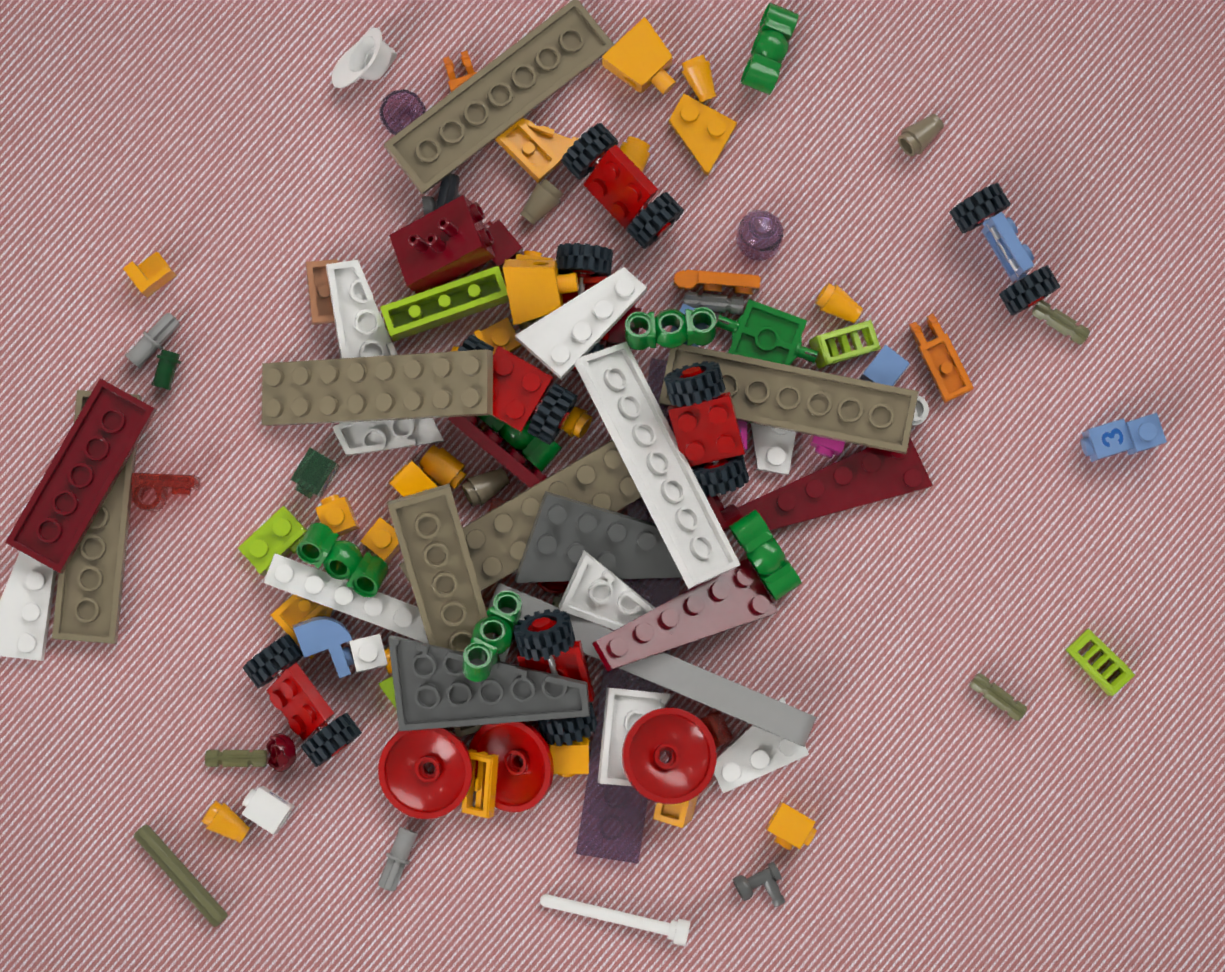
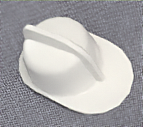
(364, 60)

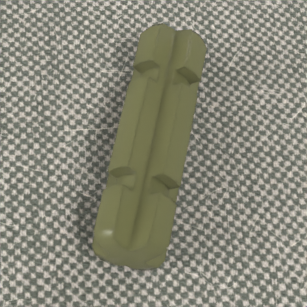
(1060, 322)
(998, 696)
(236, 758)

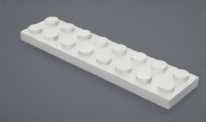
(657, 464)

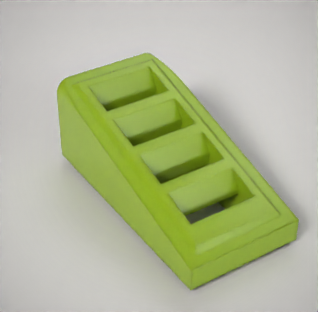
(827, 348)
(1116, 663)

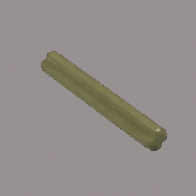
(180, 875)

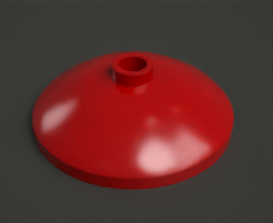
(689, 751)
(517, 784)
(415, 789)

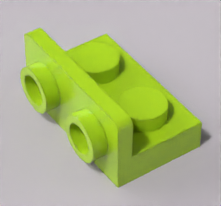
(277, 535)

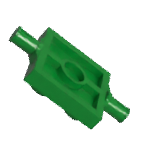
(767, 335)

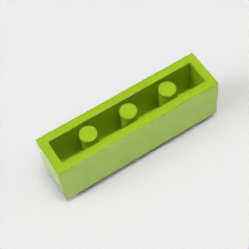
(445, 303)

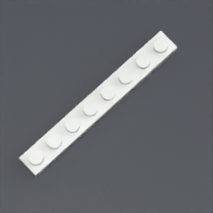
(334, 593)

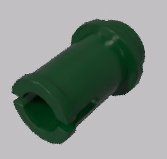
(166, 369)

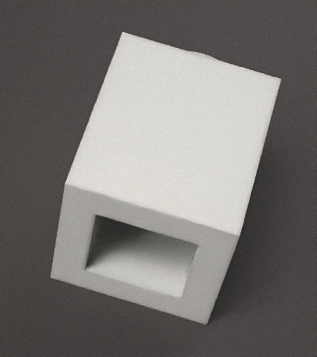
(368, 653)
(266, 809)

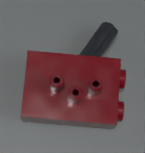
(444, 241)

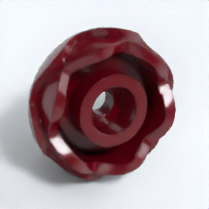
(281, 752)

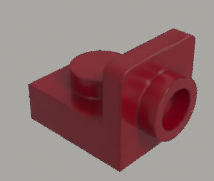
(725, 516)

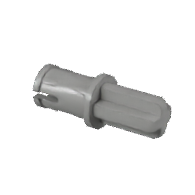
(153, 340)
(397, 859)

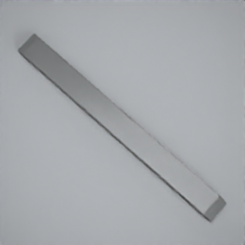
(690, 680)

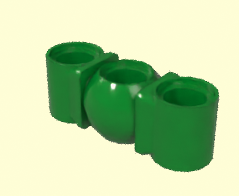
(769, 48)
(684, 322)
(532, 448)
(765, 555)
(342, 560)
(489, 649)

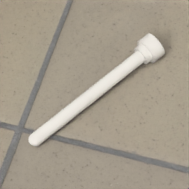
(675, 930)

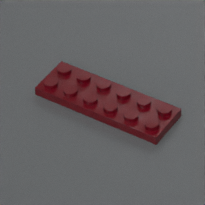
(81, 476)

